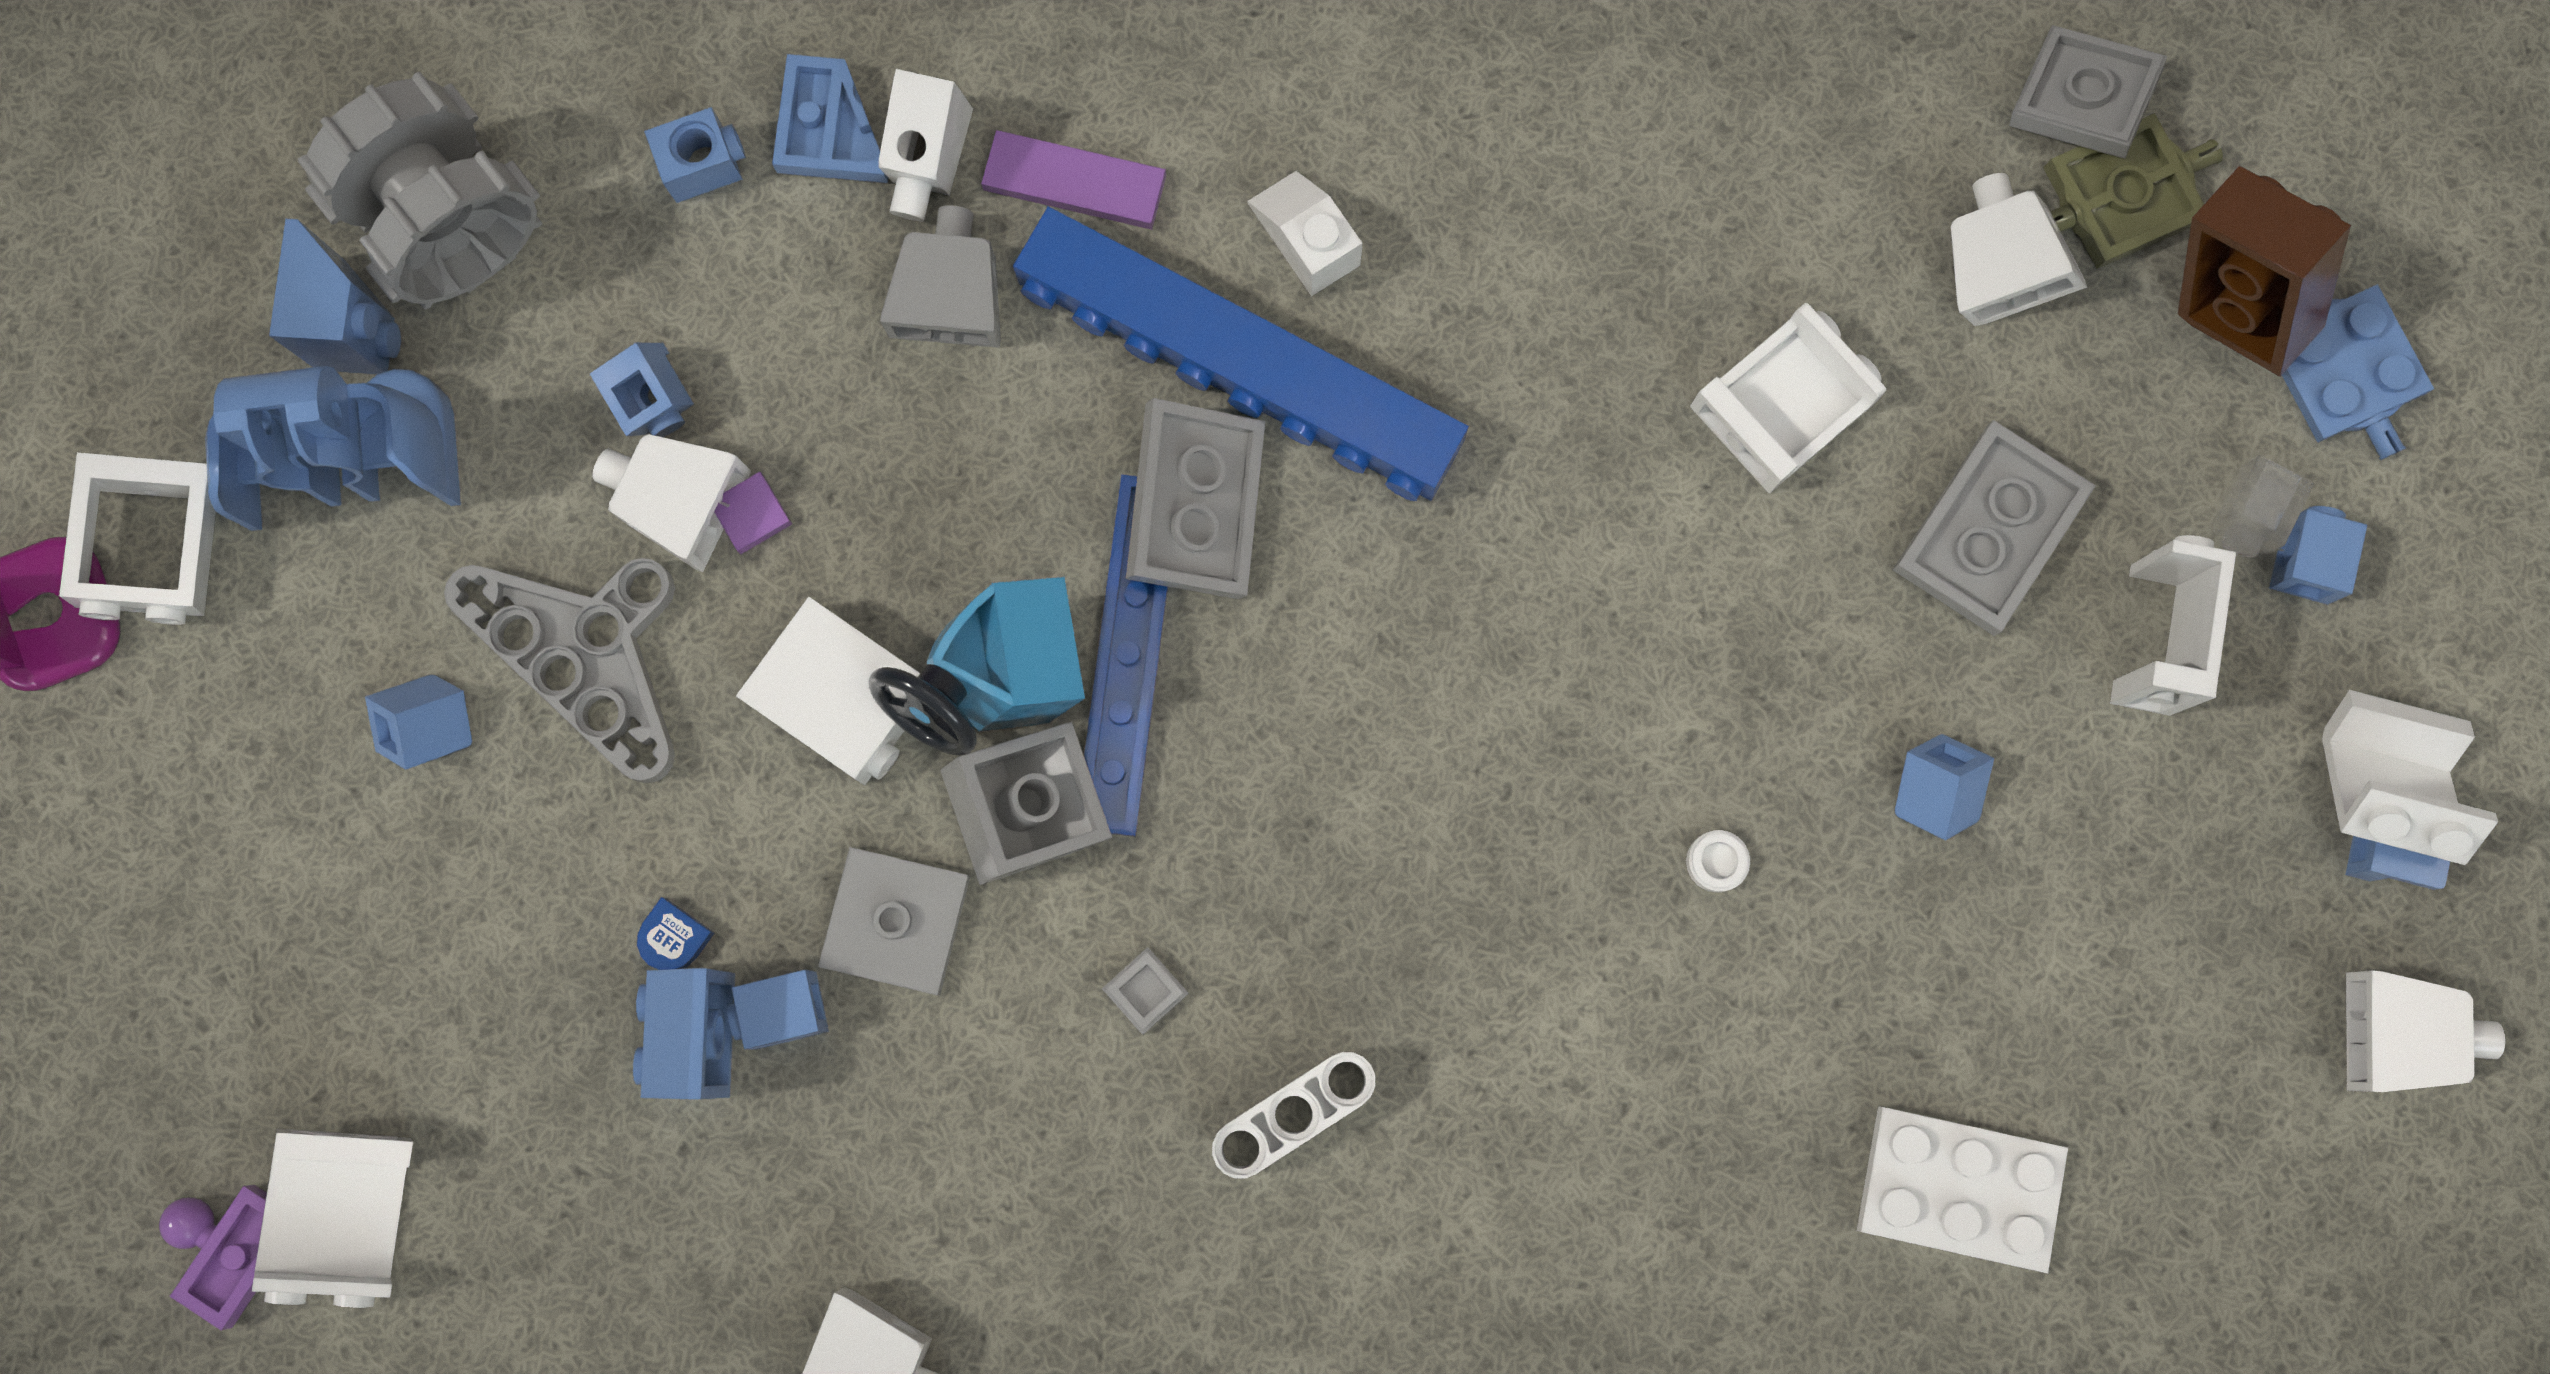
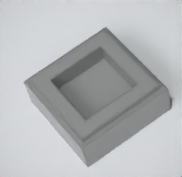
(1145, 991)

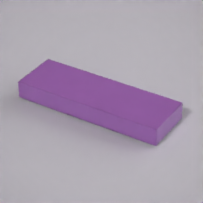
(1074, 179)

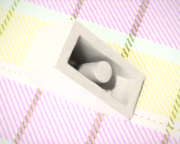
(1308, 231)

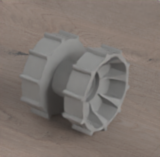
(407, 175)

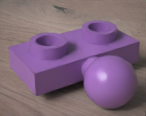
(223, 1272)

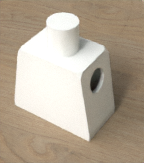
(942, 117)
(2009, 254)
(671, 493)
(2412, 1034)
(865, 1340)

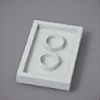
(1962, 1189)

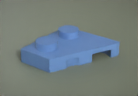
(824, 123)

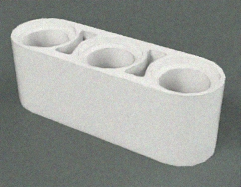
(1275, 1141)

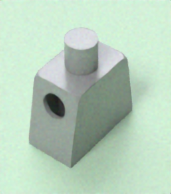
(945, 286)

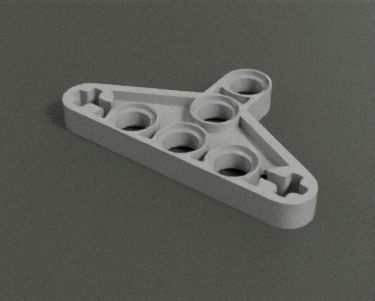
(561, 631)

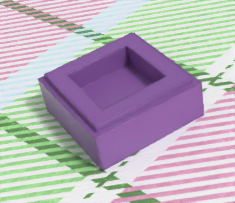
(752, 513)

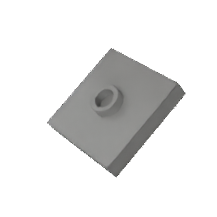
(2088, 91)
(894, 921)

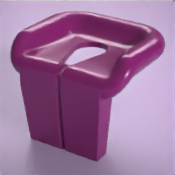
(52, 653)

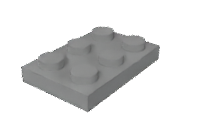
(1195, 499)
(1994, 528)

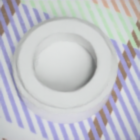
(1718, 861)

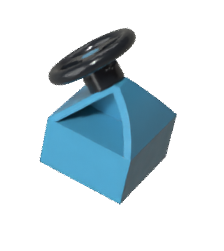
(993, 666)

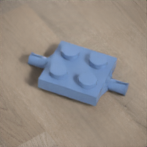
(2357, 372)

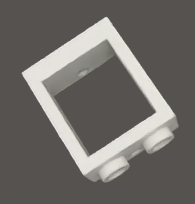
(140, 477)

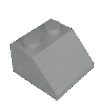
(1025, 802)

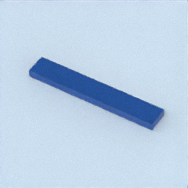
(1124, 679)

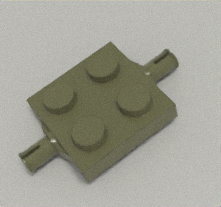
(2129, 201)

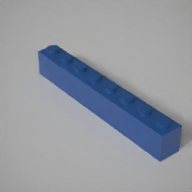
(1240, 355)

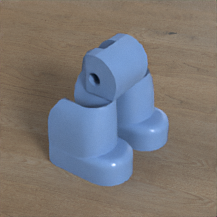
(308, 423)

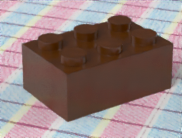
(2261, 269)

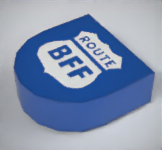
(671, 937)

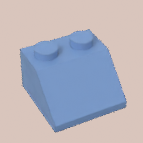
(327, 309)
(684, 1034)

